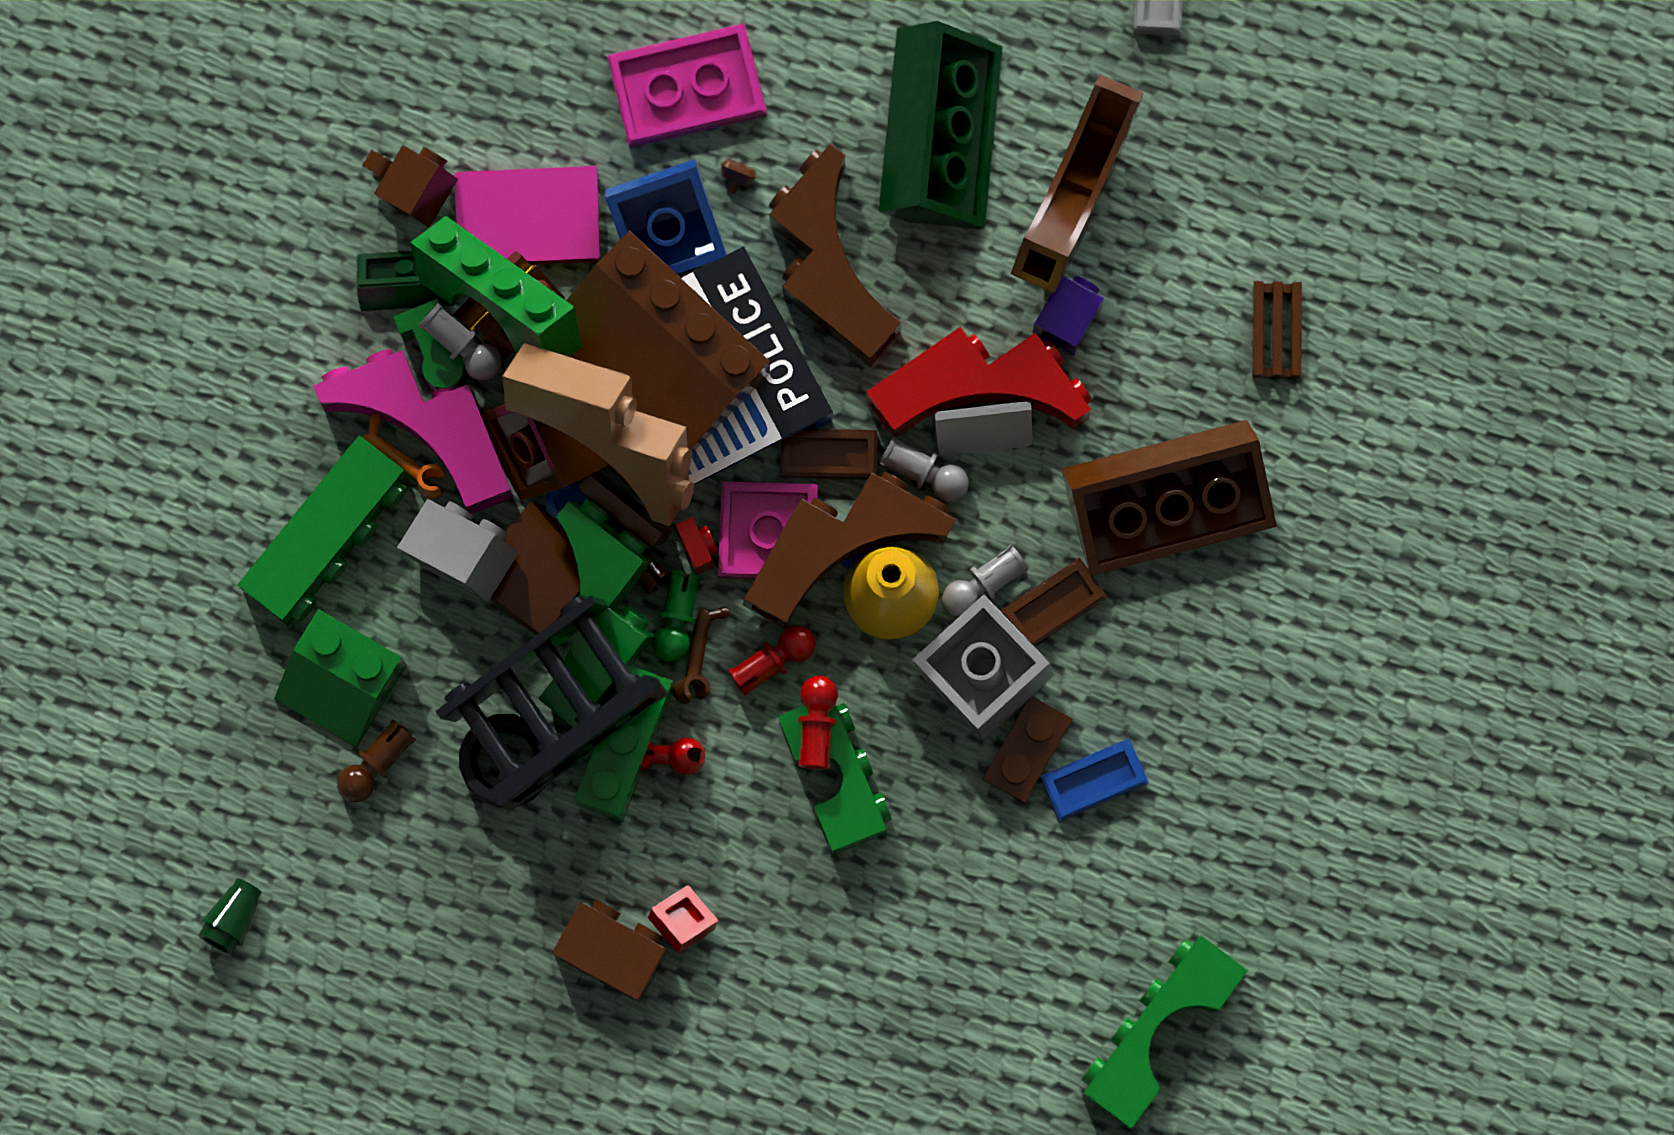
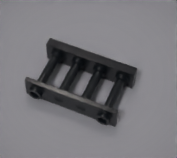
(594, 722)

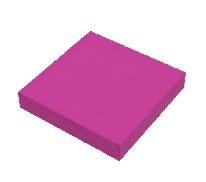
(753, 521)

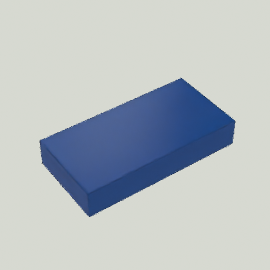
(1094, 780)

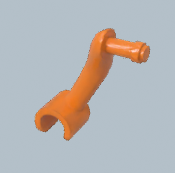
(410, 467)

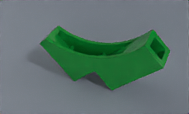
(607, 570)

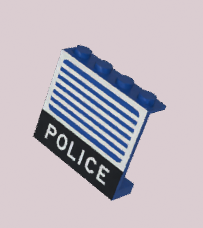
(785, 399)

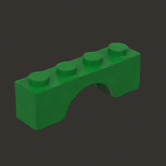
(460, 264)
(1200, 980)

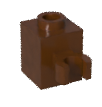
(412, 182)

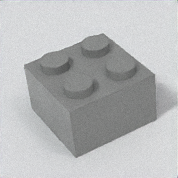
(983, 667)

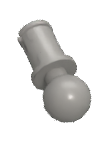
(480, 360)
(947, 482)
(986, 580)

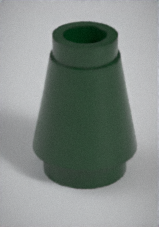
(230, 917)

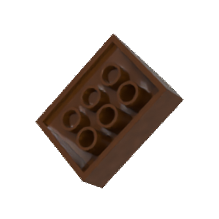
(664, 335)

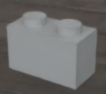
(459, 549)

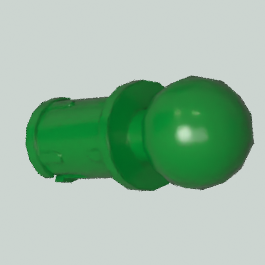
(672, 641)

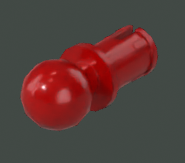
(794, 645)
(818, 697)

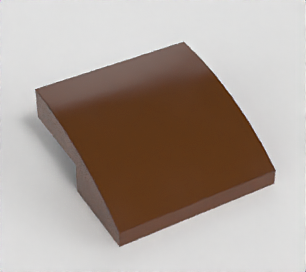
(542, 574)

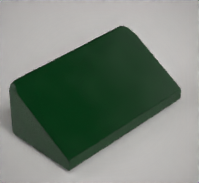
(391, 282)

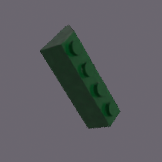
(940, 126)

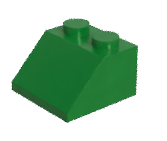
(338, 678)

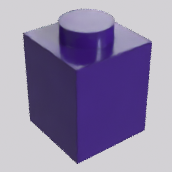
(1069, 314)

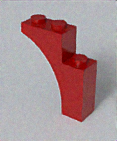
(957, 375)

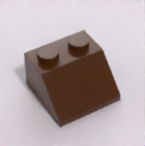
(536, 454)

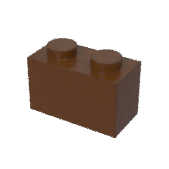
(610, 950)

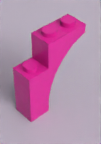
(445, 424)

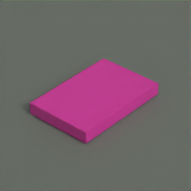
(686, 85)
(535, 211)

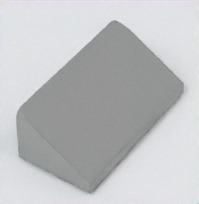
(983, 428)

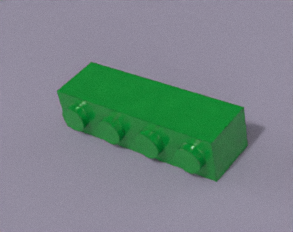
(324, 532)

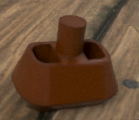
(737, 174)

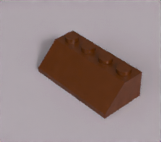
(1169, 497)

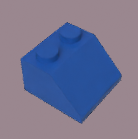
(669, 216)

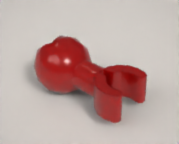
(676, 755)

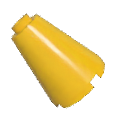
(885, 607)

